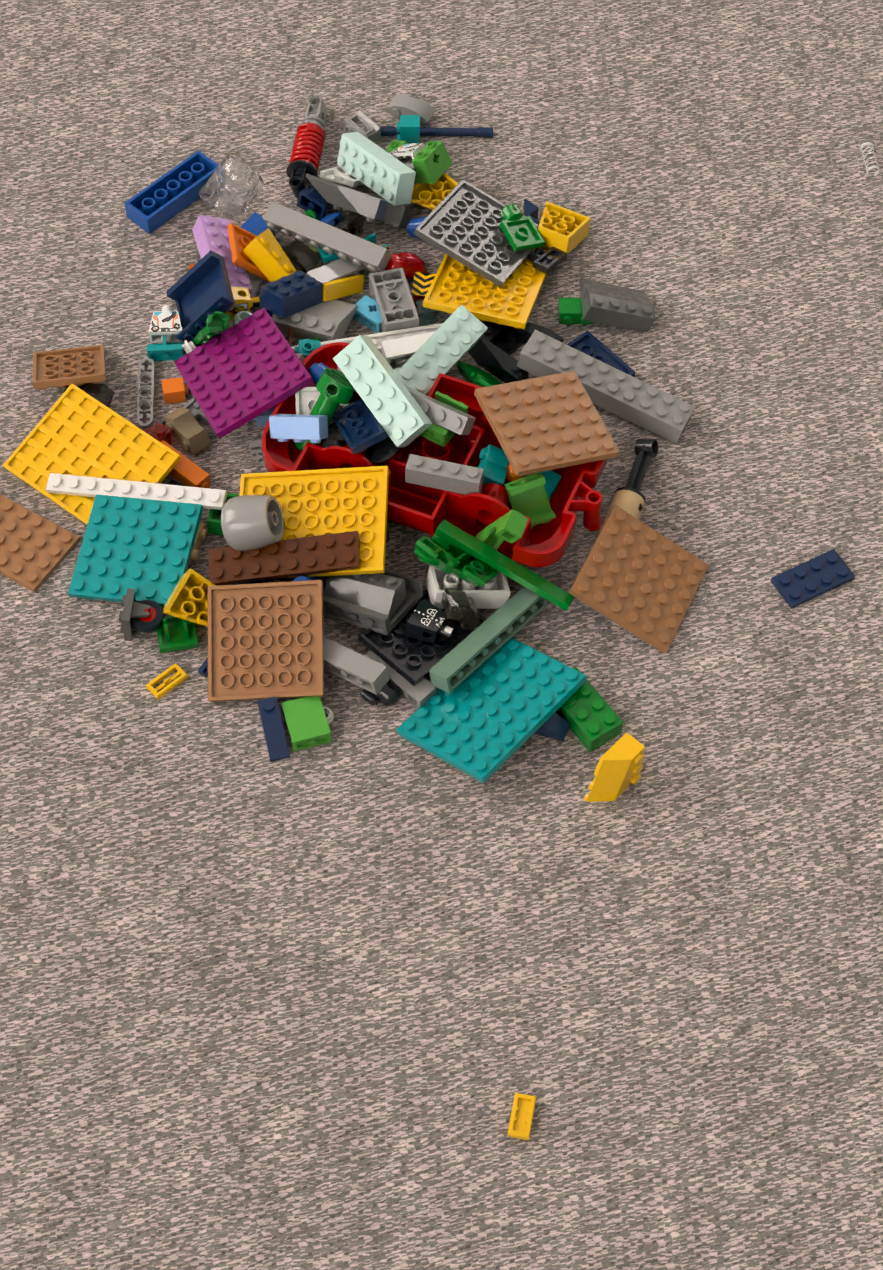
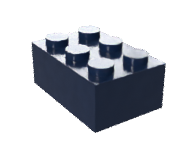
(291, 294)

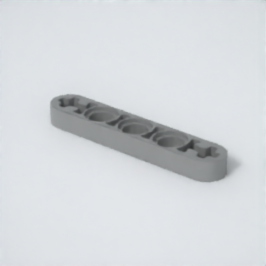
(146, 387)

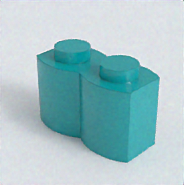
(494, 464)

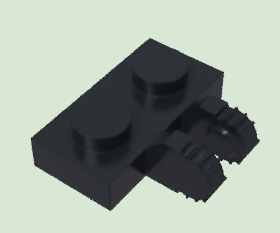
(546, 260)

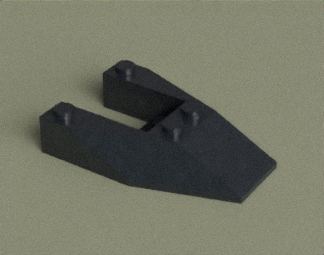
(497, 345)

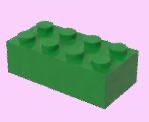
(590, 717)

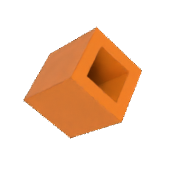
(174, 390)

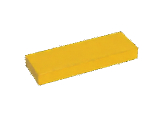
(343, 287)

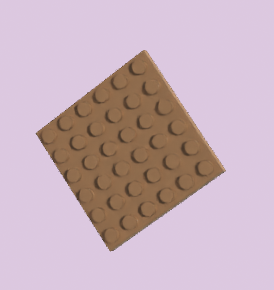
(546, 423)
(639, 579)
(265, 641)

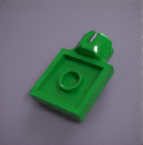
(520, 229)
(215, 325)

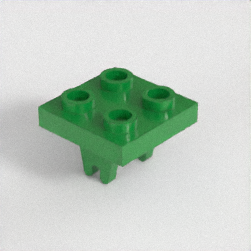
(176, 635)

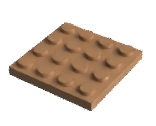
(69, 367)

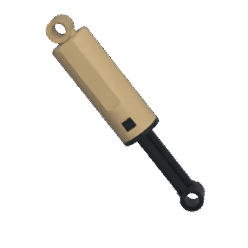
(630, 497)

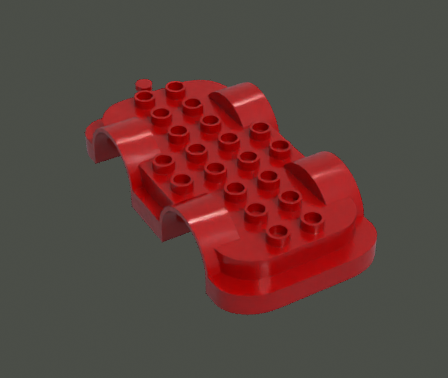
(427, 507)

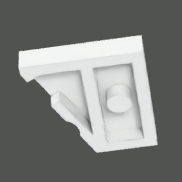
(340, 176)

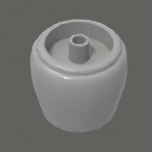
(252, 521)

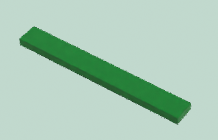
(504, 565)

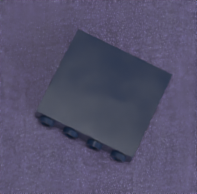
(201, 293)

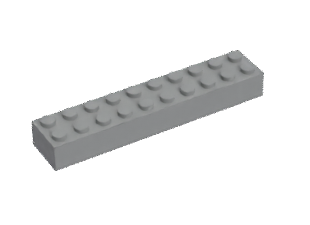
(609, 386)

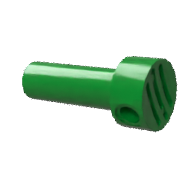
(333, 390)

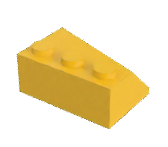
(432, 194)
(563, 227)
(269, 256)
(190, 598)
(617, 770)

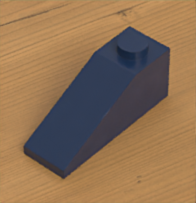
(273, 728)

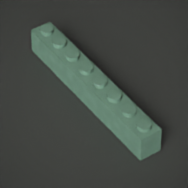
(486, 639)

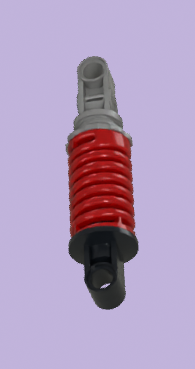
(307, 145)

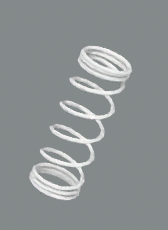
(872, 148)

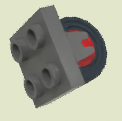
(143, 616)

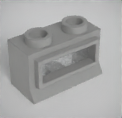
(364, 125)

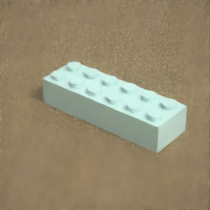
(376, 168)
(442, 350)
(382, 391)

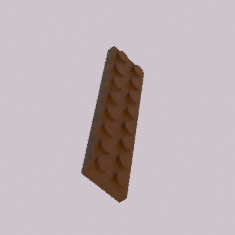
(286, 559)

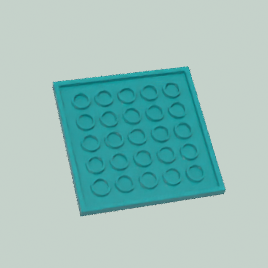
(135, 547)

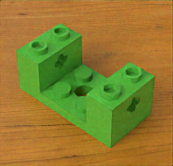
(429, 162)

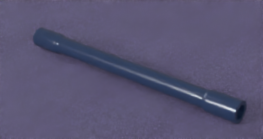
(428, 131)

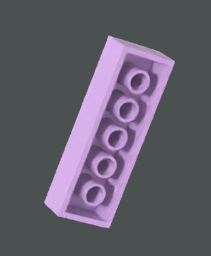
(212, 235)

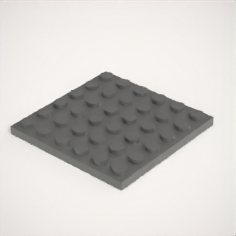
(470, 232)

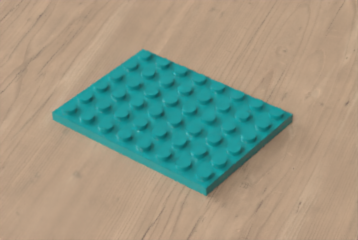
(492, 709)

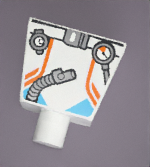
(408, 152)
(165, 323)

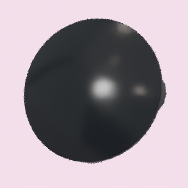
(382, 451)

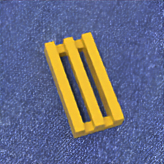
(157, 692)

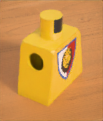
(242, 301)

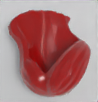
(409, 262)

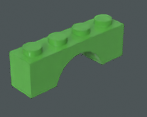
(508, 528)

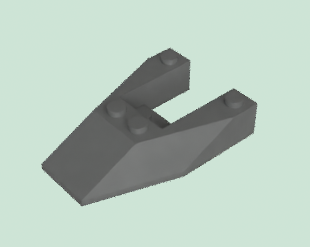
(352, 200)

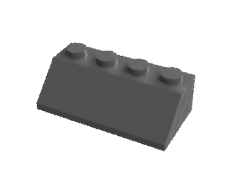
(369, 591)

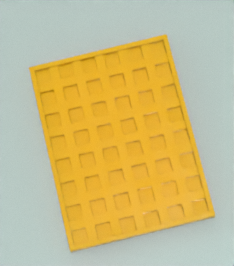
(90, 441)

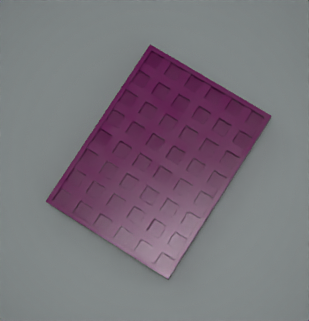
(243, 372)

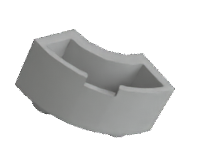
(406, 105)

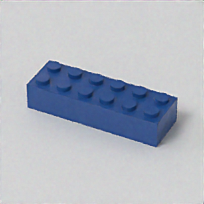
(170, 192)

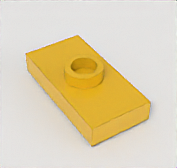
(521, 1116)

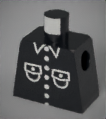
(428, 623)

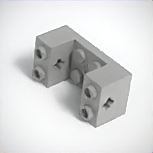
(393, 300)

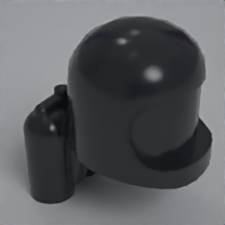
(387, 695)

